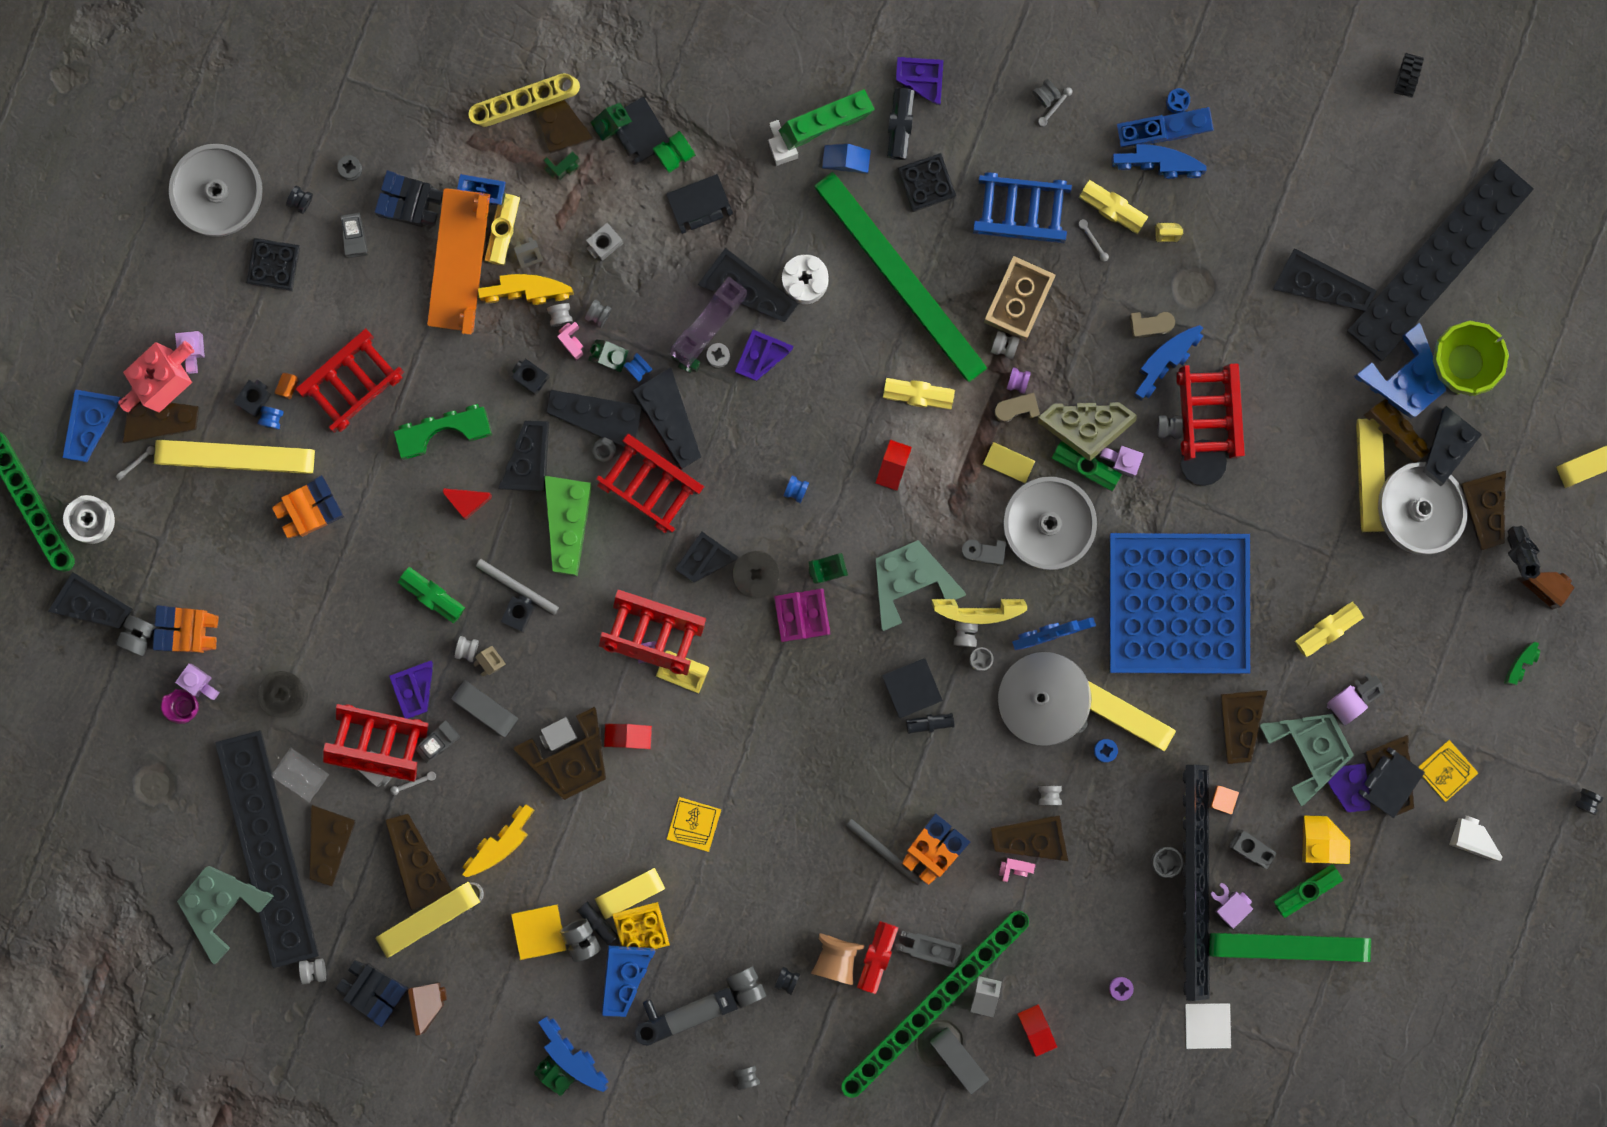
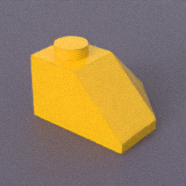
(1324, 841)

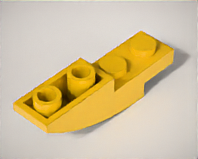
(535, 287)
(494, 851)

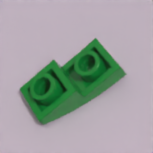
(1526, 657)

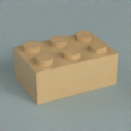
(1019, 298)

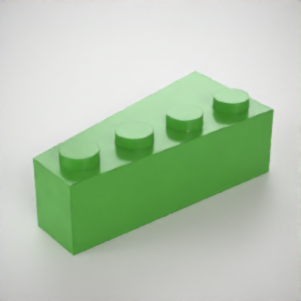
(567, 519)

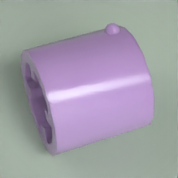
(1347, 705)

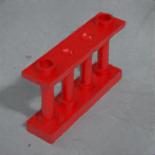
(328, 372)
(1230, 399)
(669, 474)
(660, 613)
(371, 762)

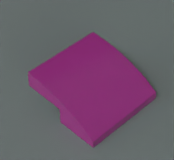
(802, 615)

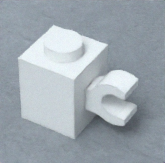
(778, 147)

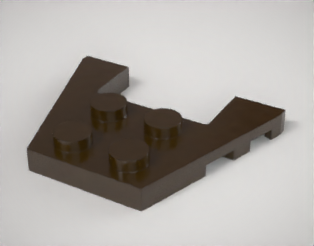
(575, 766)

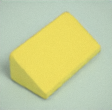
(1009, 462)
(692, 681)

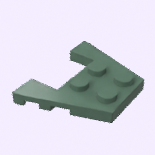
(906, 572)
(1319, 744)
(211, 900)

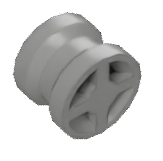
(559, 314)
(719, 358)
(466, 649)
(1050, 795)

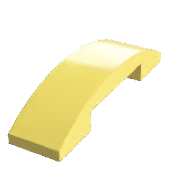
(1009, 609)

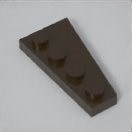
(418, 869)

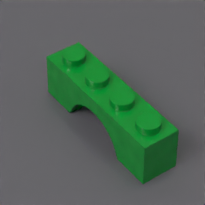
(836, 114)
(413, 440)

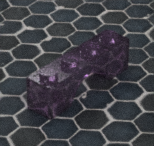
(708, 324)

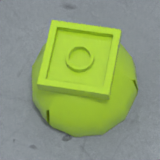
(1470, 358)

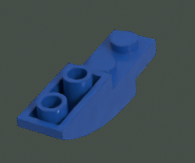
(1165, 128)
(1169, 161)
(1173, 353)
(578, 1064)

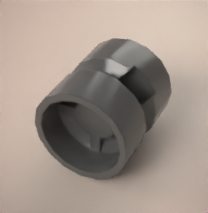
(134, 643)
(1166, 862)
(580, 932)
(746, 987)

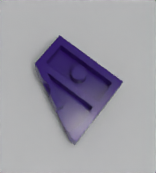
(922, 76)
(761, 355)
(413, 689)
(1346, 785)

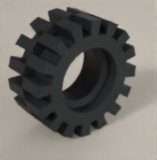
(1408, 75)

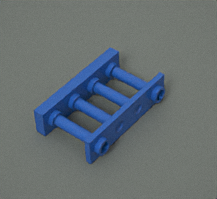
(1031, 229)

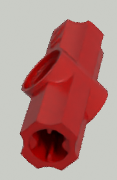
(877, 957)

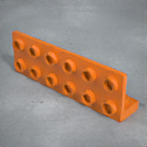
(458, 260)

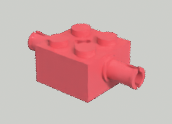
(157, 377)

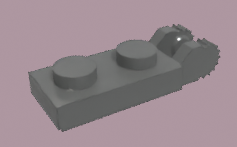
(930, 948)

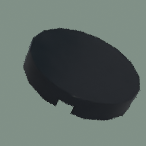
(1205, 467)

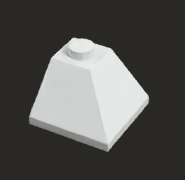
(1474, 839)

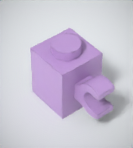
(195, 339)
(1125, 461)
(196, 681)
(1233, 908)

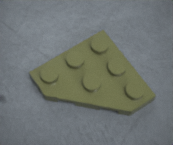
(1087, 426)

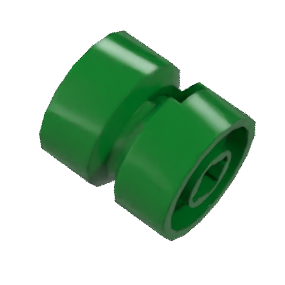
(674, 152)

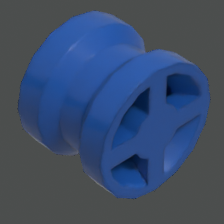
(1181, 98)
(637, 367)
(270, 417)
(796, 489)
(1101, 750)

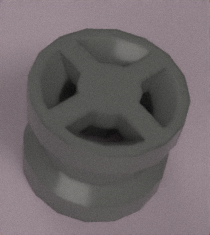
(1046, 93)
(351, 171)
(598, 313)
(746, 1077)

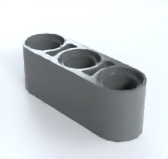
(484, 708)
(959, 1060)

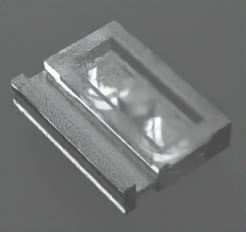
(300, 774)

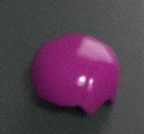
(179, 706)

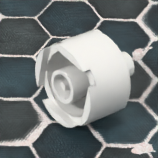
(809, 266)
(83, 508)

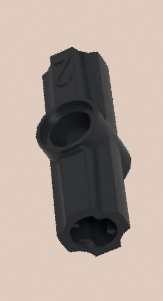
(900, 124)
(1523, 552)

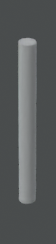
(516, 586)

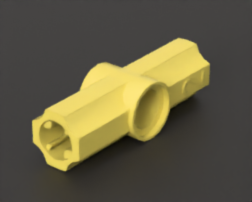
(1113, 207)
(499, 244)
(918, 393)
(1329, 629)

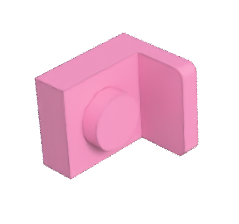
(572, 345)
(1020, 868)

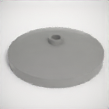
(202, 173)
(1068, 510)
(1420, 512)
(1065, 702)

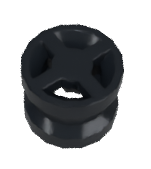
(299, 199)
(1589, 801)
(787, 980)

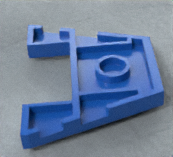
(1414, 384)
(1051, 632)

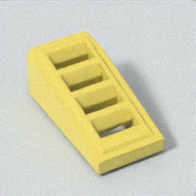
(1168, 232)

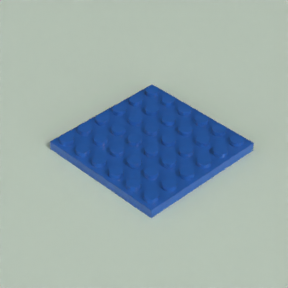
(1180, 603)

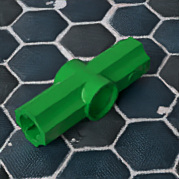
(1100, 474)
(431, 595)
(1321, 882)

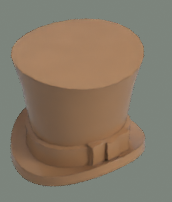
(836, 959)

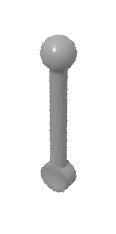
(1043, 120)
(1083, 225)
(150, 451)
(430, 776)

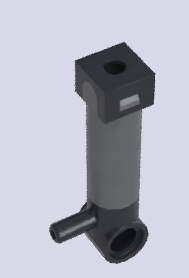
(685, 1016)

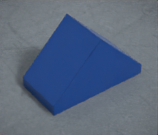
(846, 158)
(483, 185)

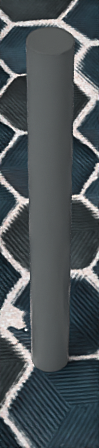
(883, 851)

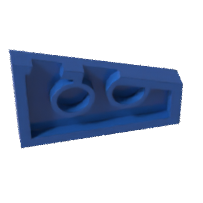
(87, 423)
(622, 977)

